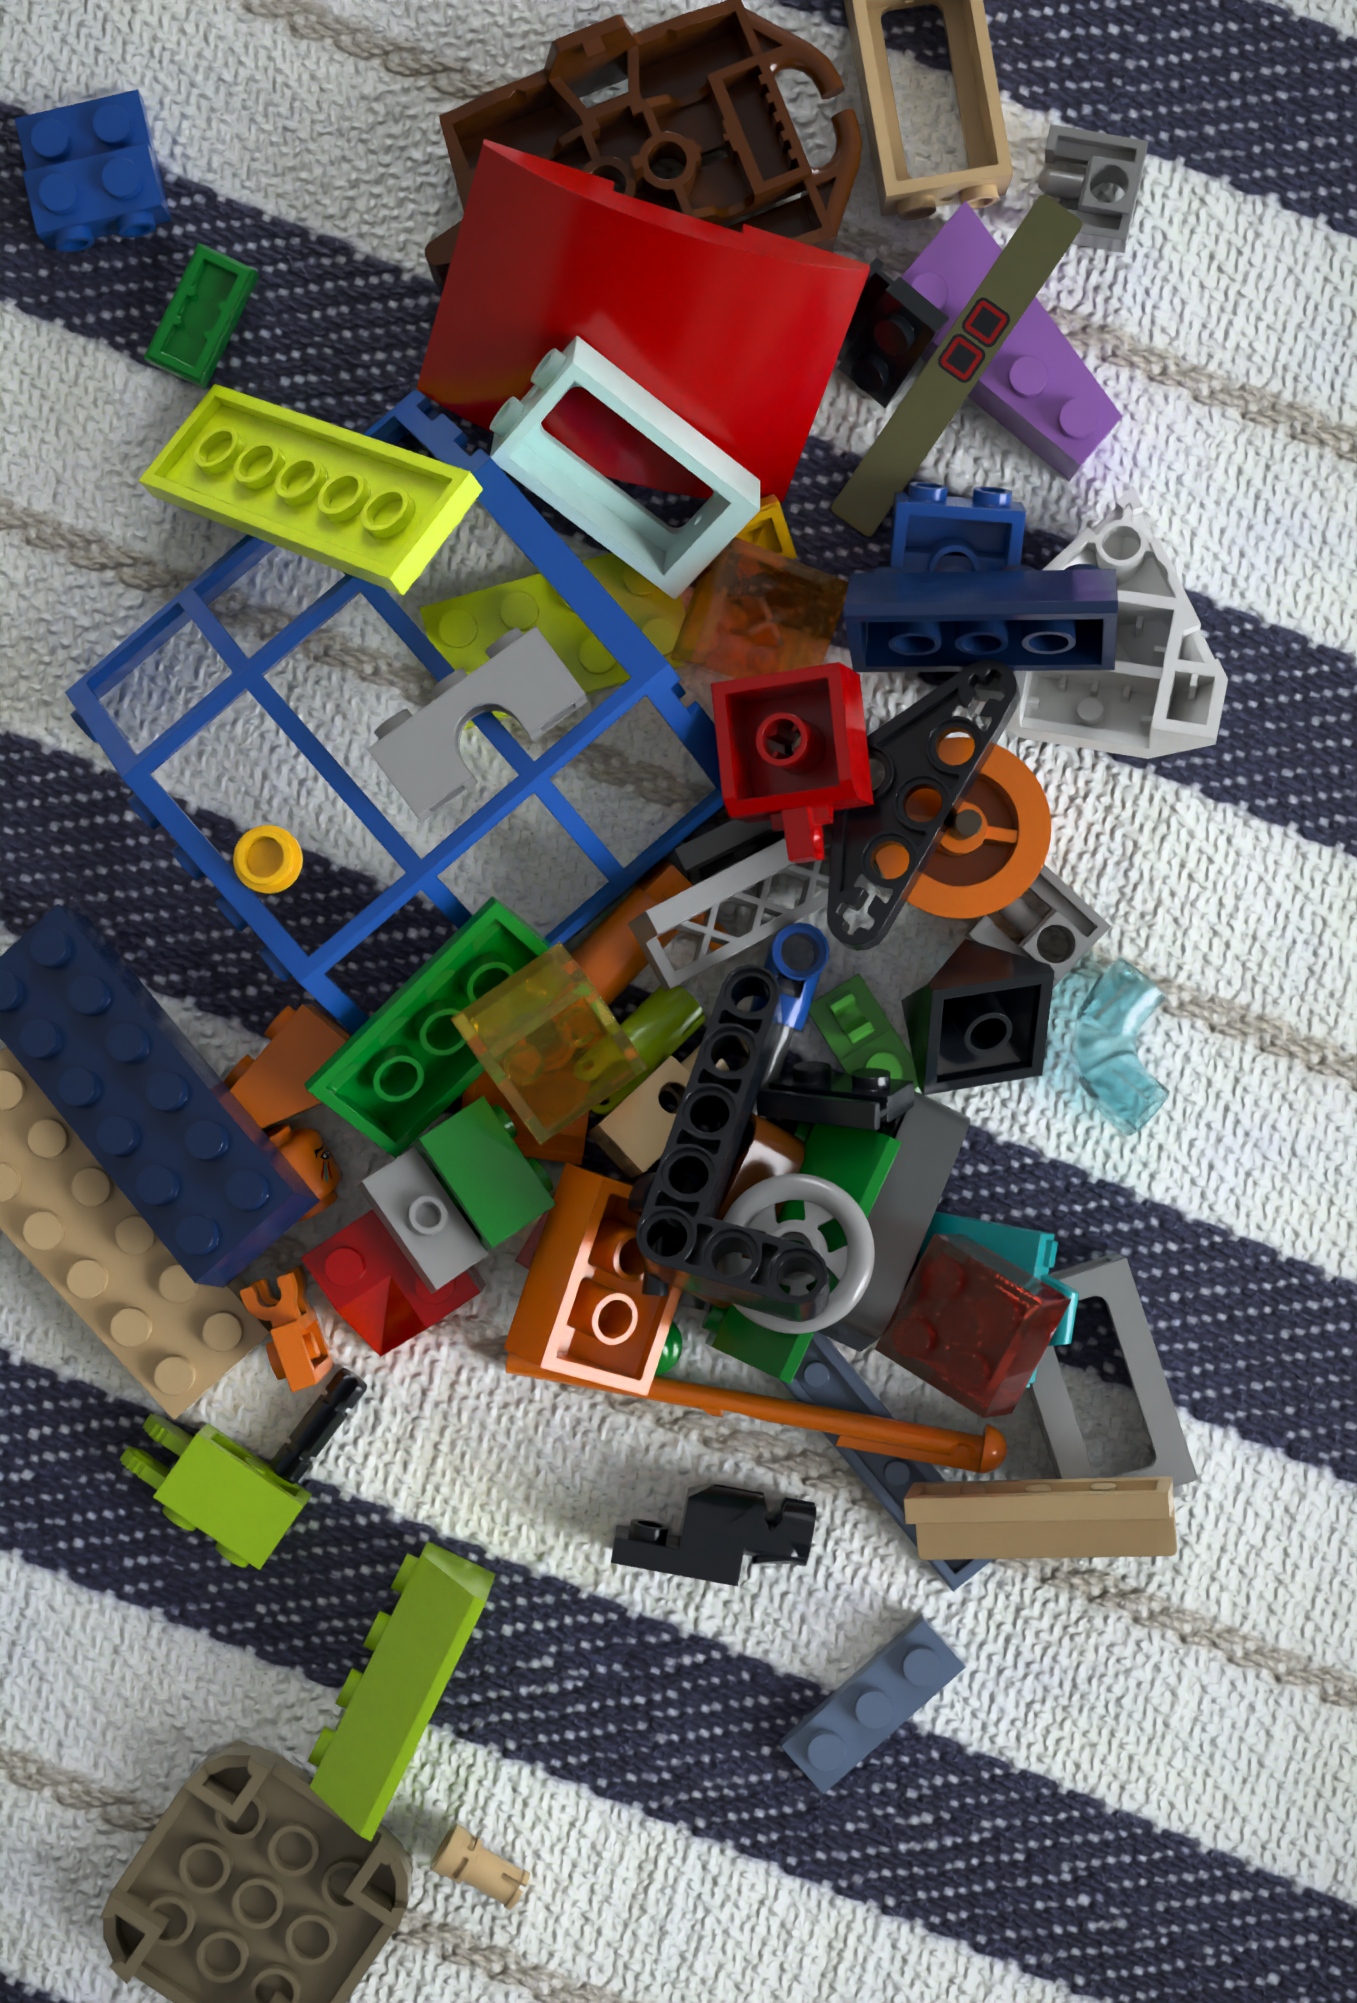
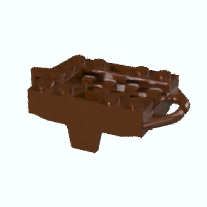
(690, 92)

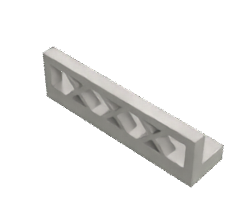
(725, 886)

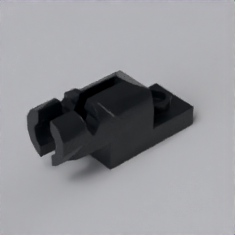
(715, 1534)

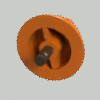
(991, 843)

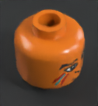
(311, 1160)

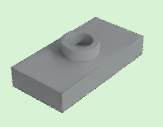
(422, 1220)

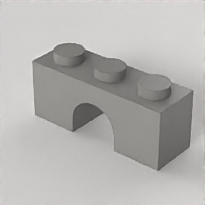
(424, 749)

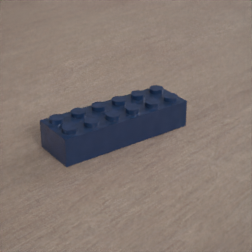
(145, 1100)

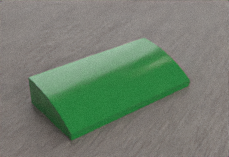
(409, 1053)

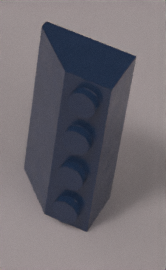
(967, 616)

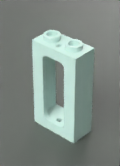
(598, 506)

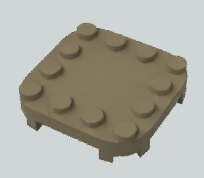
(255, 1890)

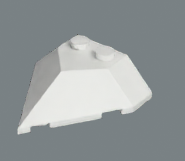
(1165, 678)

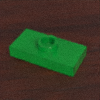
(201, 316)

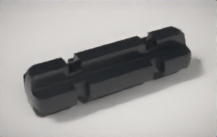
(318, 1425)

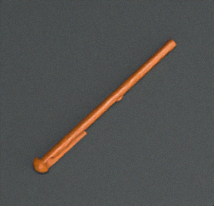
(855, 1429)

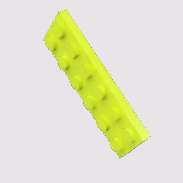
(312, 487)

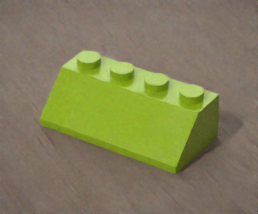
(400, 1686)

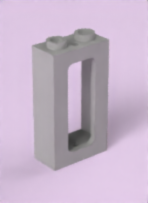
(1113, 1281)

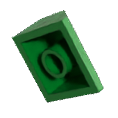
(486, 1171)

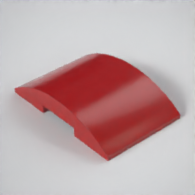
(699, 315)

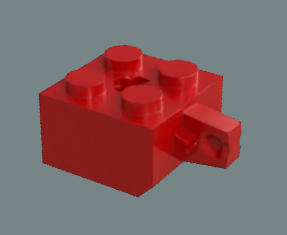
(823, 775)

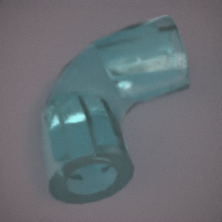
(1107, 1050)

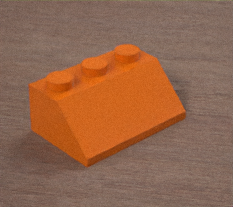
(584, 1290)

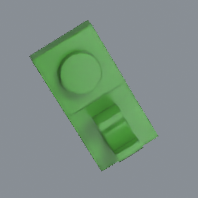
(860, 1031)

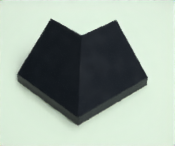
(979, 1019)

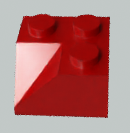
(378, 1287)

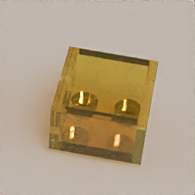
(549, 1042)

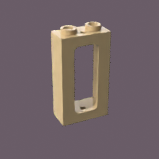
(978, 105)

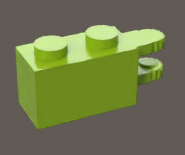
(219, 1490)

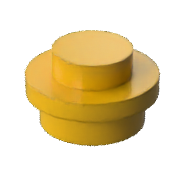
(268, 859)

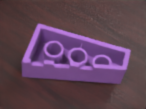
(1036, 378)

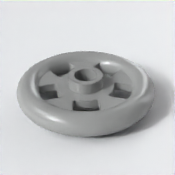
(822, 1204)

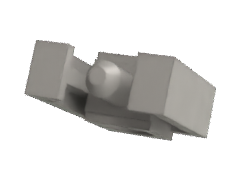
(1108, 161)
(1066, 912)

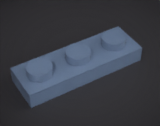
(872, 1704)

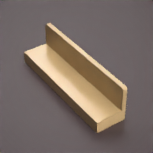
(1043, 1518)

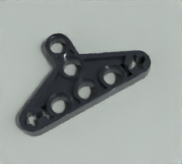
(911, 763)

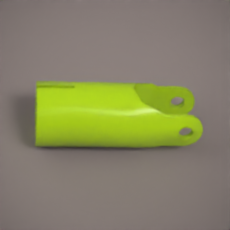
(657, 1032)

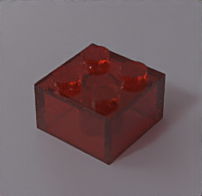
(972, 1324)

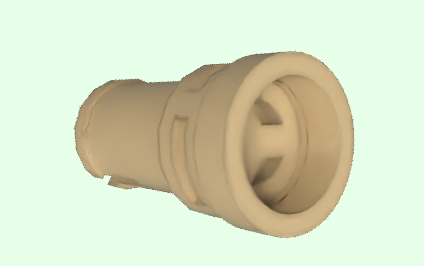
(466, 1860)

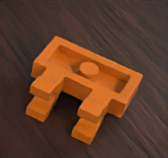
(298, 1340)

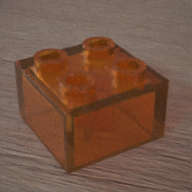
(758, 614)

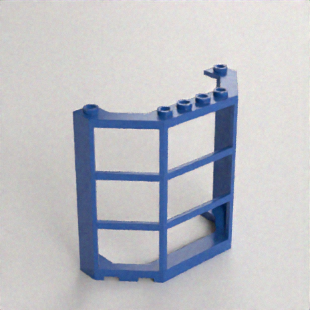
(646, 666)

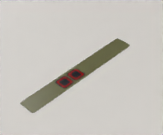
(957, 363)

